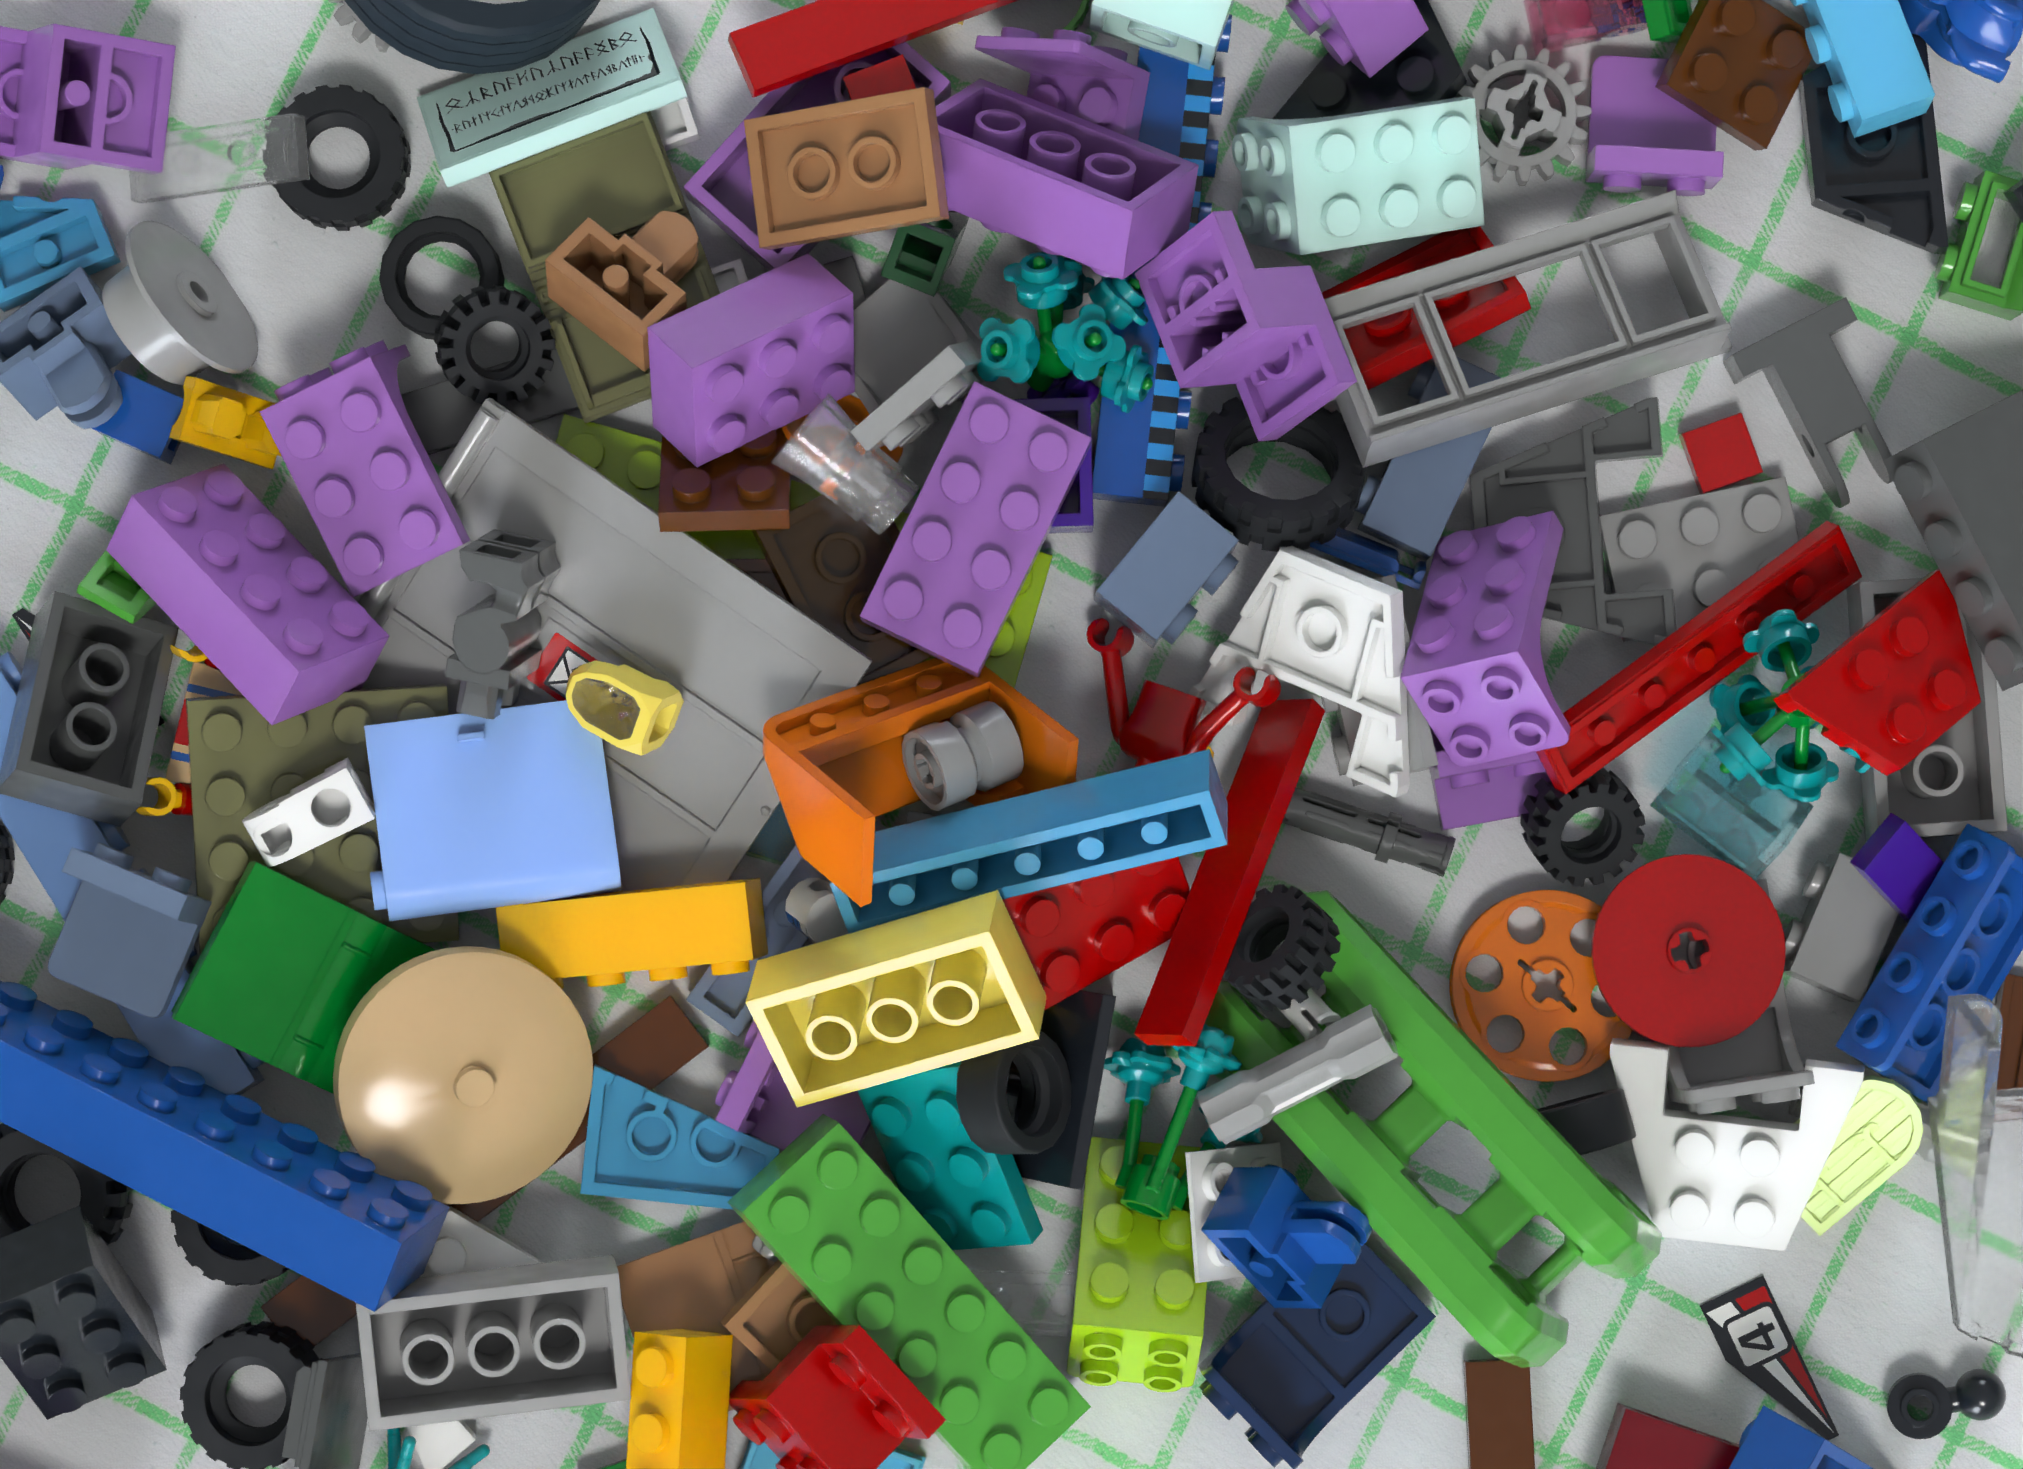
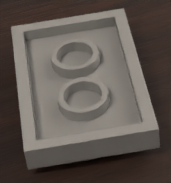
(1698, 543)

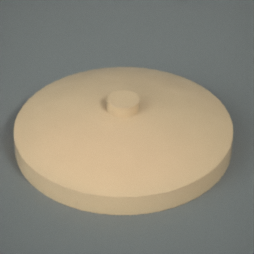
(463, 1073)

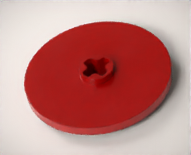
(1664, 996)

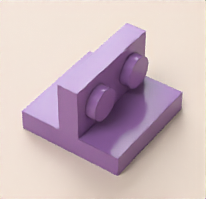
(1483, 790)

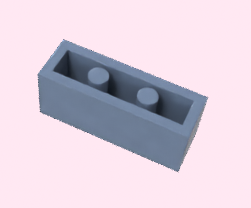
(1422, 487)

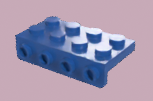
(1953, 945)

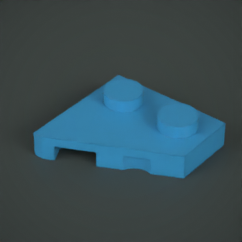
(48, 242)

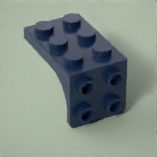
(1302, 1365)

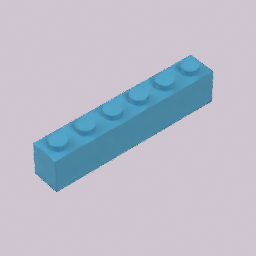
(1045, 839)

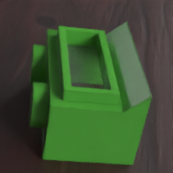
(1987, 257)

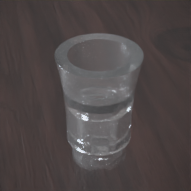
(839, 468)

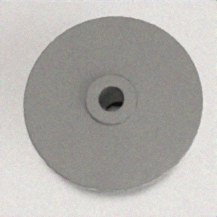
(177, 307)

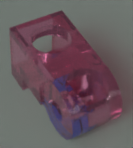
(1578, 22)

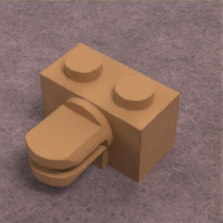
(625, 282)

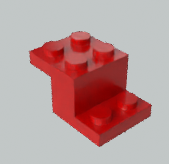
(833, 1404)

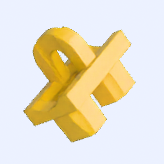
(225, 423)

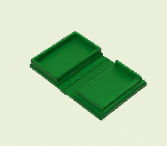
(288, 973)

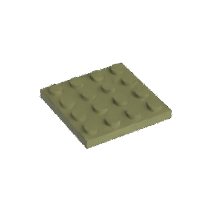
(247, 762)

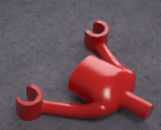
(1164, 718)

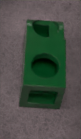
(924, 253)

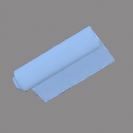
(489, 811)

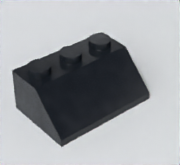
(1082, 1033)

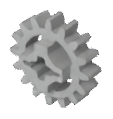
(1546, 122)

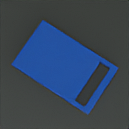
(1371, 556)

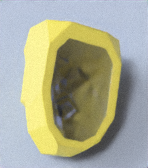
(623, 705)

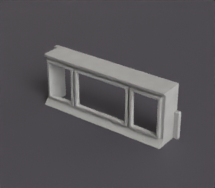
(1548, 385)

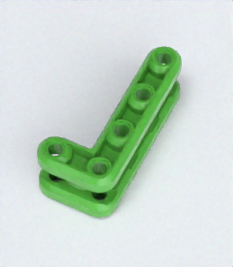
(1457, 1084)

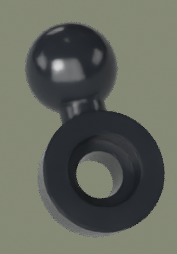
(1977, 1395)

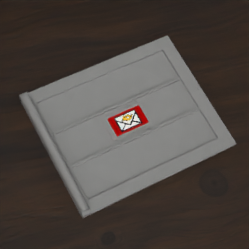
(635, 602)

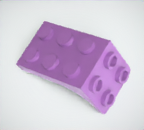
(364, 468)
(1478, 644)

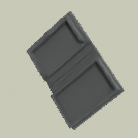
(327, 1415)

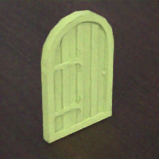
(1871, 1147)

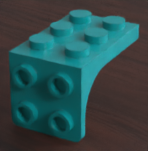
(955, 1185)

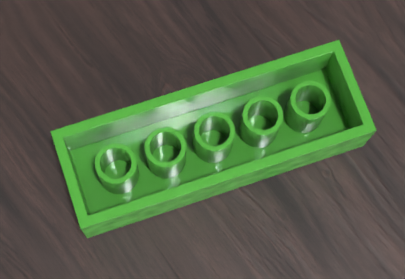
(886, 1269)

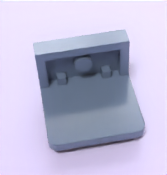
(127, 931)

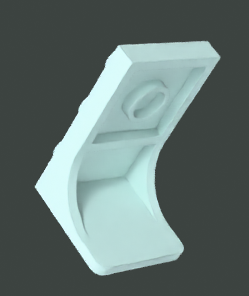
(1359, 176)

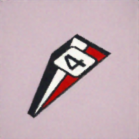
(1762, 1349)

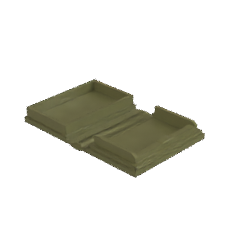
(620, 183)

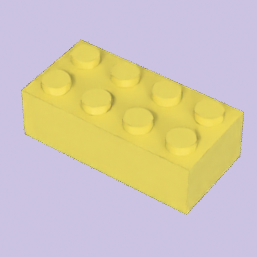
(897, 999)

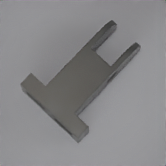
(1815, 392)

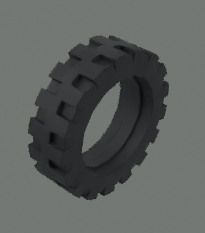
(1269, 520)

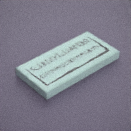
(567, 95)

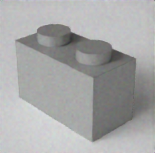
(1839, 931)

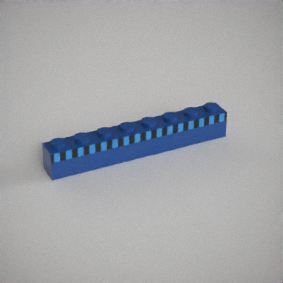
(1136, 448)

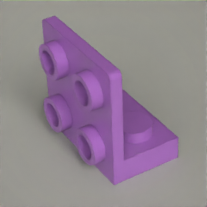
(1075, 75)

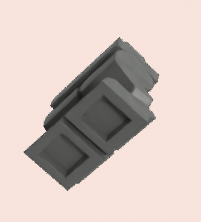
(498, 632)

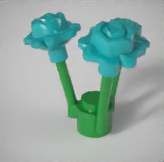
(1153, 1184)

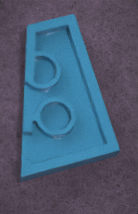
(662, 1149)

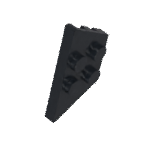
(1417, 75)
(1880, 178)

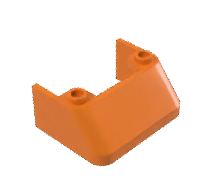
(844, 763)

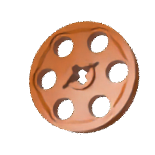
(1514, 992)

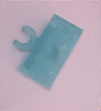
(1729, 816)

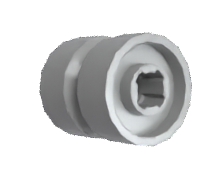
(962, 755)

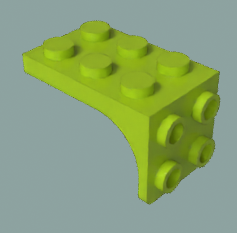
(1135, 1284)

